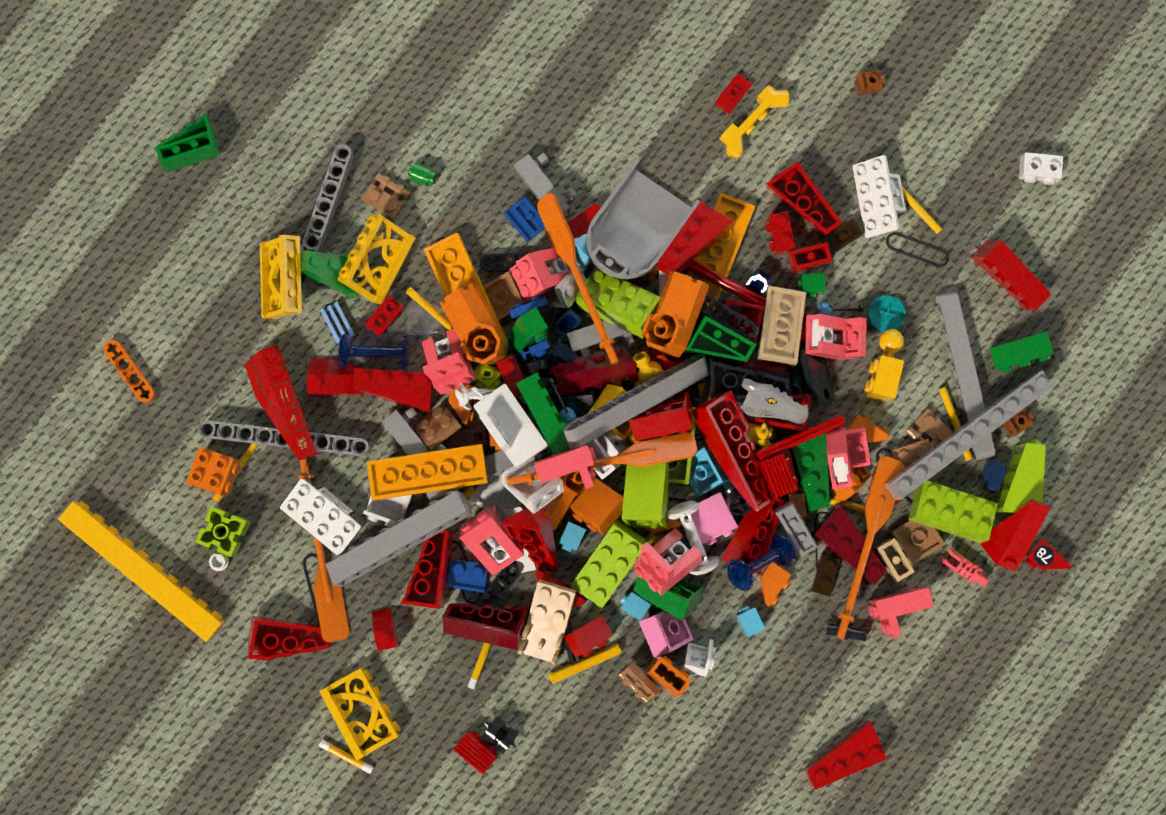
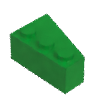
(189, 146)
(325, 269)
(719, 341)
(1022, 352)
(677, 600)

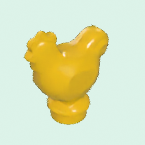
(646, 368)

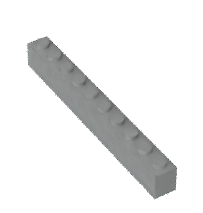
(968, 435)

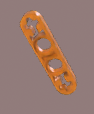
(129, 371)

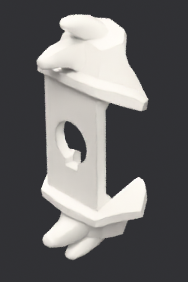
(465, 395)

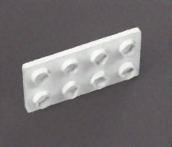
(878, 196)
(510, 426)
(321, 515)

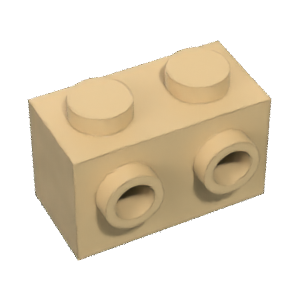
(894, 560)

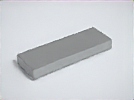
(796, 528)

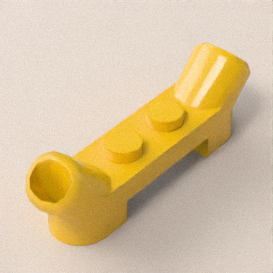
(767, 99)

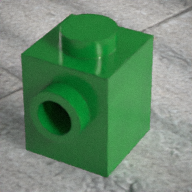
(812, 284)

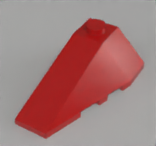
(329, 378)
(1015, 534)
(535, 535)
(280, 638)

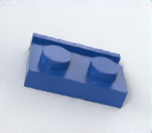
(525, 219)
(520, 309)
(539, 351)
(467, 575)

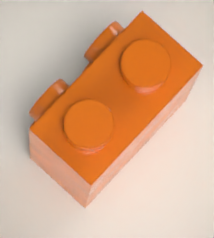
(213, 472)
(598, 507)
(667, 677)

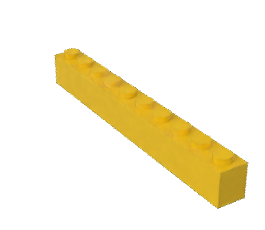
(142, 571)

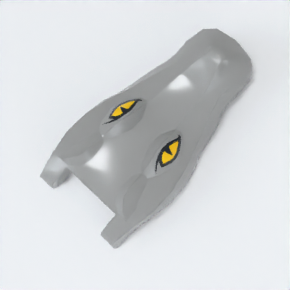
(769, 402)

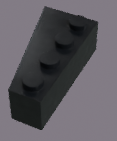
(730, 376)

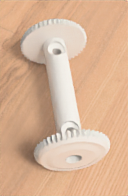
(686, 509)

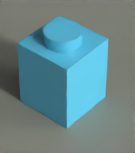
(572, 537)
(634, 605)
(750, 620)

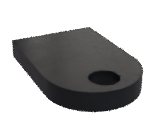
(817, 377)

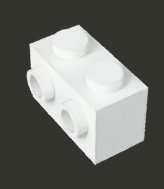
(1040, 168)

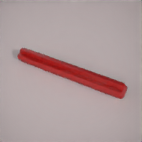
(726, 283)
(800, 437)

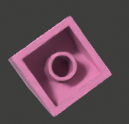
(665, 633)

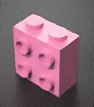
(713, 519)

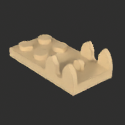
(781, 326)
(547, 621)

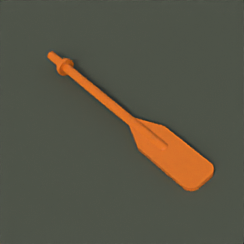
(565, 247)
(640, 454)
(877, 511)
(327, 596)

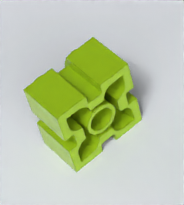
(218, 520)

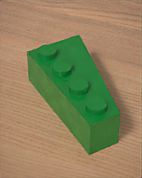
(528, 331)
(544, 413)
(812, 472)

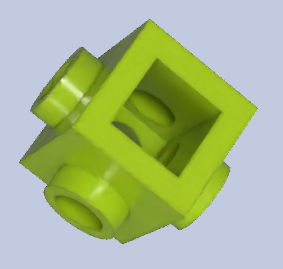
(487, 377)

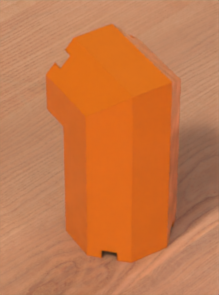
(676, 314)
(475, 325)
(558, 506)

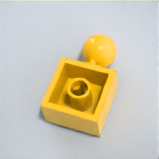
(886, 369)
(624, 430)

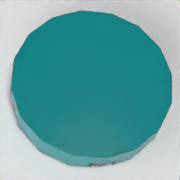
(886, 313)

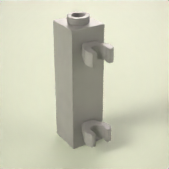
(538, 183)
(588, 337)
(405, 434)

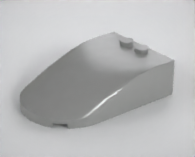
(635, 226)

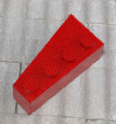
(1011, 274)
(754, 534)
(430, 573)
(847, 757)

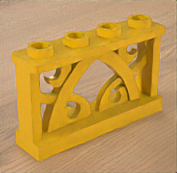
(359, 258)
(285, 299)
(353, 739)

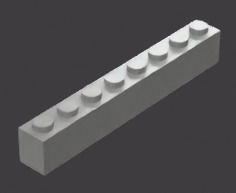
(399, 538)

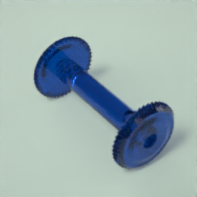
(373, 351)
(741, 573)

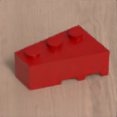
(663, 419)

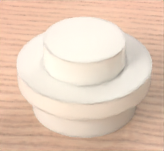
(218, 561)

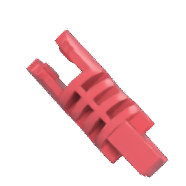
(965, 568)

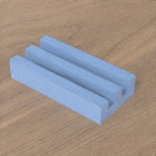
(330, 308)

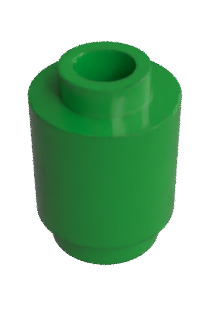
(422, 174)

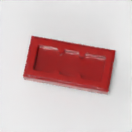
(733, 94)

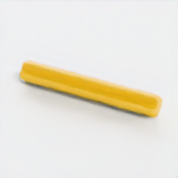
(585, 663)

